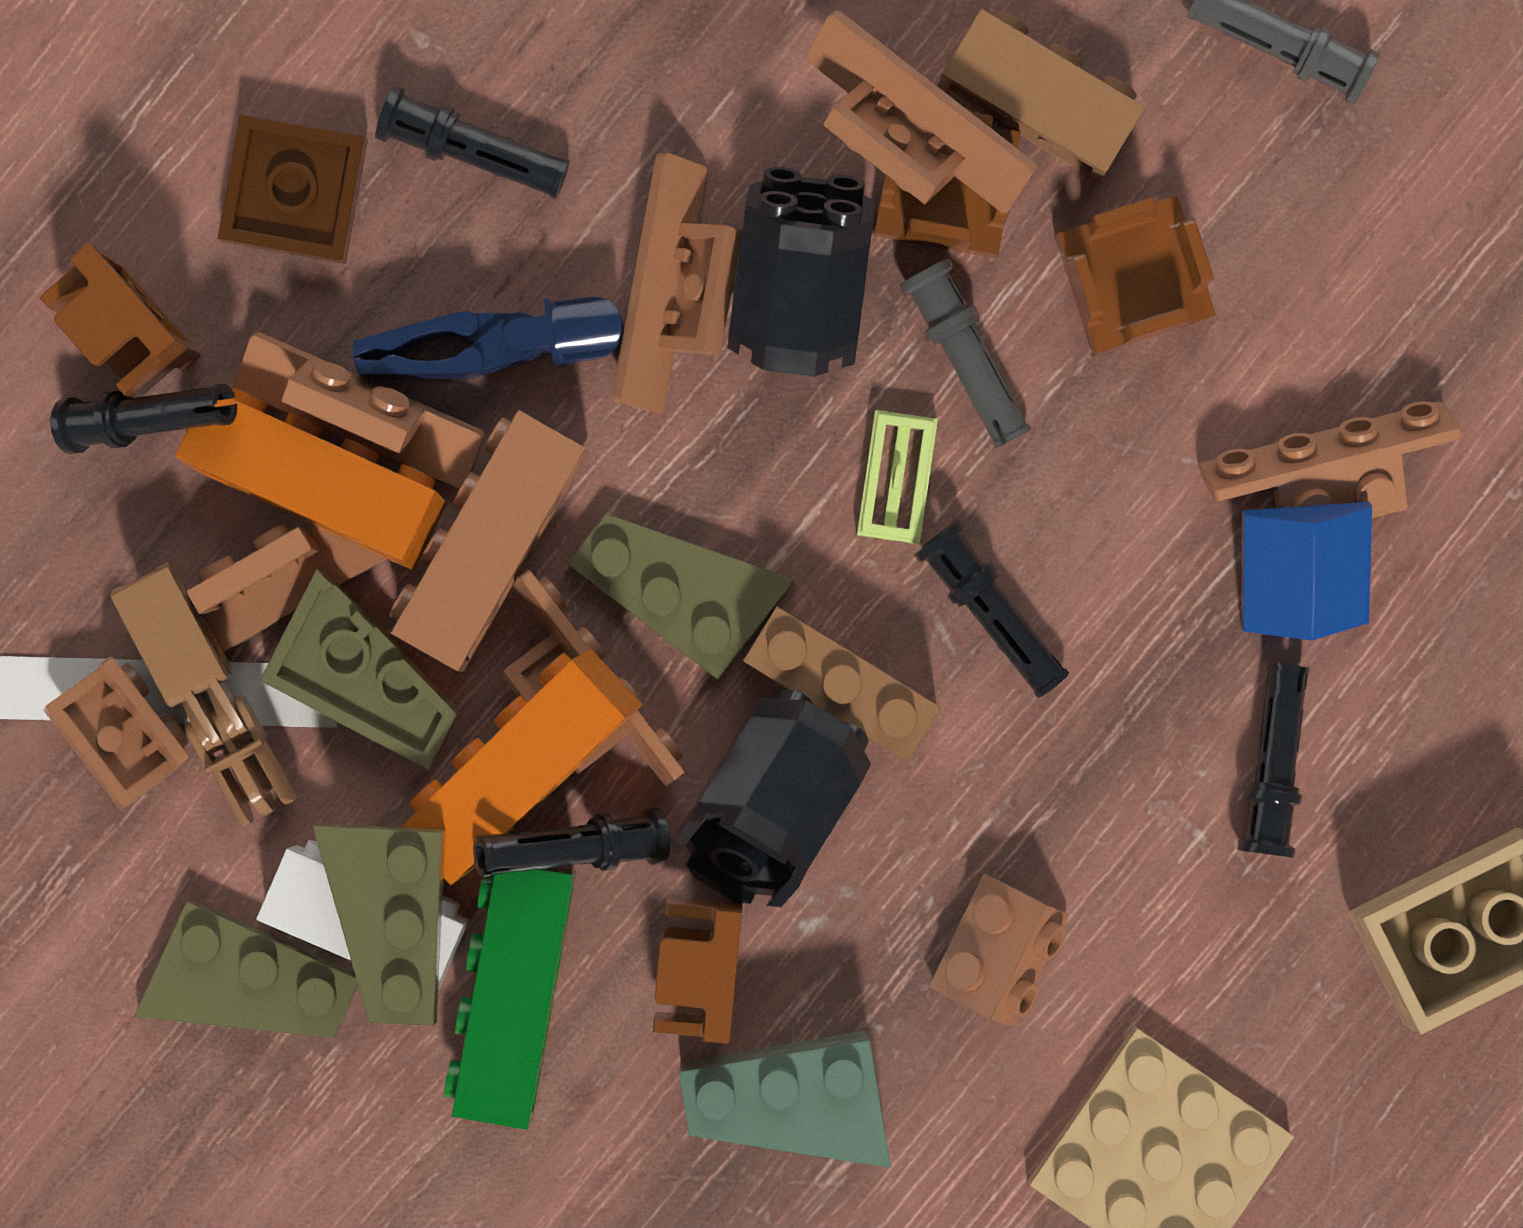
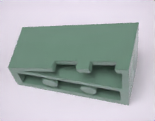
(791, 1098)

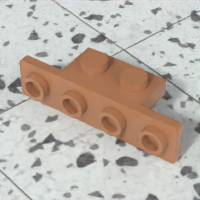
(910, 123)
(677, 286)
(359, 409)
(1338, 464)
(270, 582)
(546, 605)

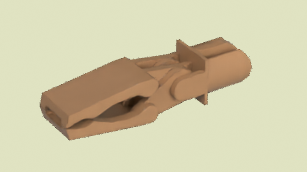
(183, 664)

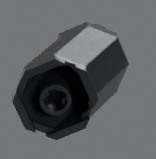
(801, 271)
(773, 799)

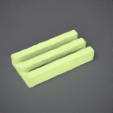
(888, 530)

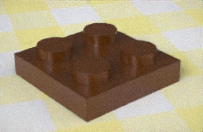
(292, 189)

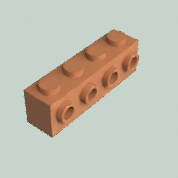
(488, 541)

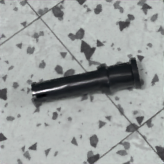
(443, 134)
(120, 419)
(974, 585)
(1273, 789)
(600, 842)

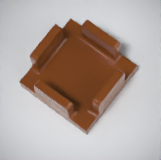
(951, 219)
(1137, 273)
(117, 322)
(699, 969)

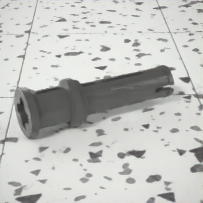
(1310, 52)
(953, 326)

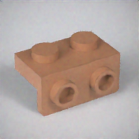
(119, 732)
(1000, 952)

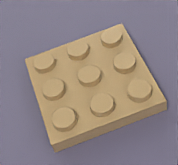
(1159, 1146)

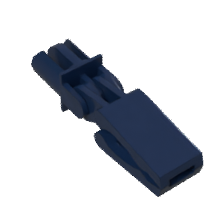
(570, 331)

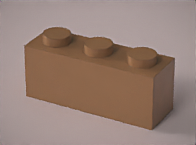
(1041, 93)
(842, 683)

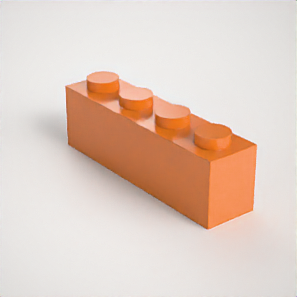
(317, 480)
(526, 758)

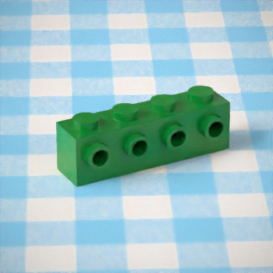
(511, 997)

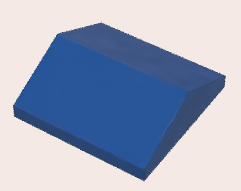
(1306, 569)

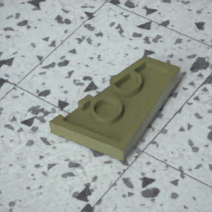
(679, 589)
(358, 675)
(390, 914)
(244, 978)

